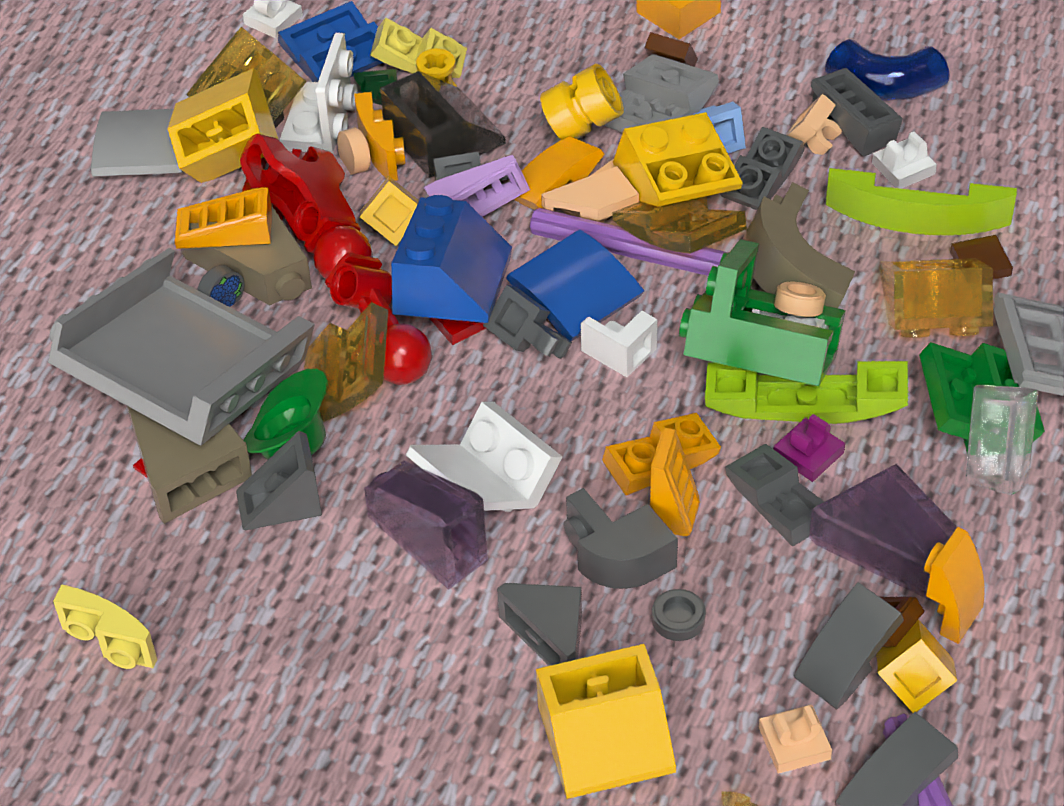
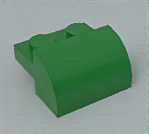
(952, 380)

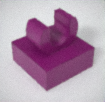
(811, 447)

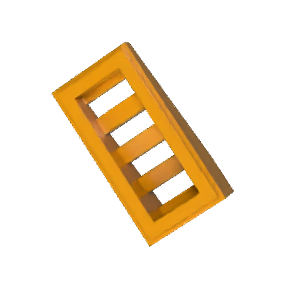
(240, 220)
(672, 485)

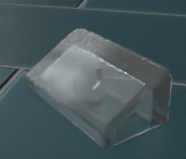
(1001, 437)

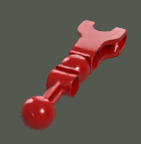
(320, 215)

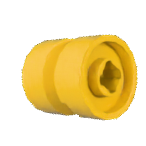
(586, 101)

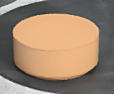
(353, 150)
(800, 299)

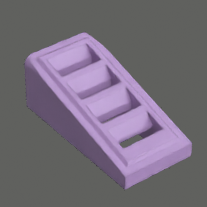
(466, 183)

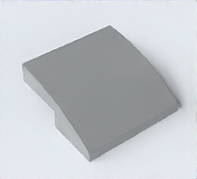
(662, 91)
(133, 143)

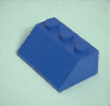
(448, 263)

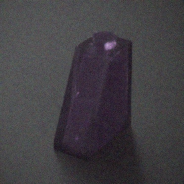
(430, 520)
(883, 528)

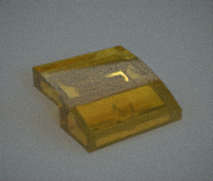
(244, 53)
(680, 225)
(350, 360)

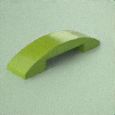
(919, 211)
(874, 391)

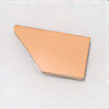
(594, 195)

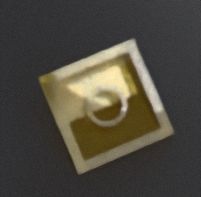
(938, 295)

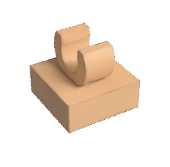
(813, 126)
(795, 739)

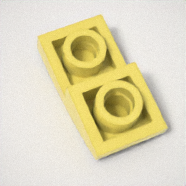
(401, 46)
(119, 634)

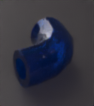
(891, 75)

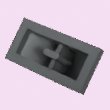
(281, 488)
(544, 618)

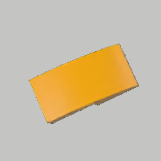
(384, 149)
(557, 166)
(632, 460)
(956, 583)

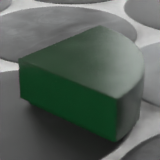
(373, 80)

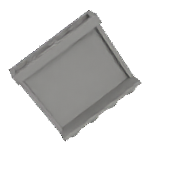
(175, 350)

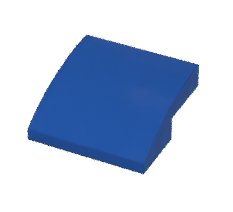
(311, 39)
(576, 282)

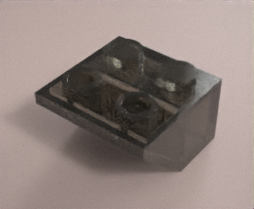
(436, 120)

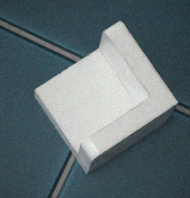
(620, 346)

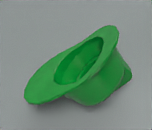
(290, 409)

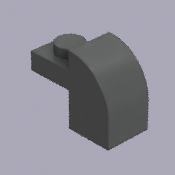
(621, 551)

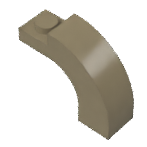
(786, 255)

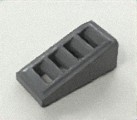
(868, 122)

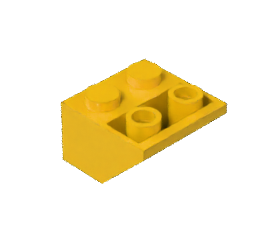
(216, 125)
(676, 160)
(605, 721)

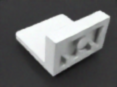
(322, 106)
(495, 460)

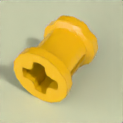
(440, 64)

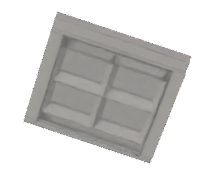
(1032, 341)

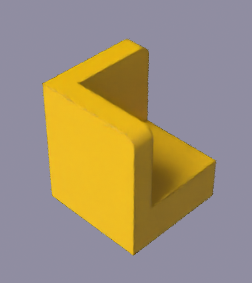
(390, 210)
(916, 667)

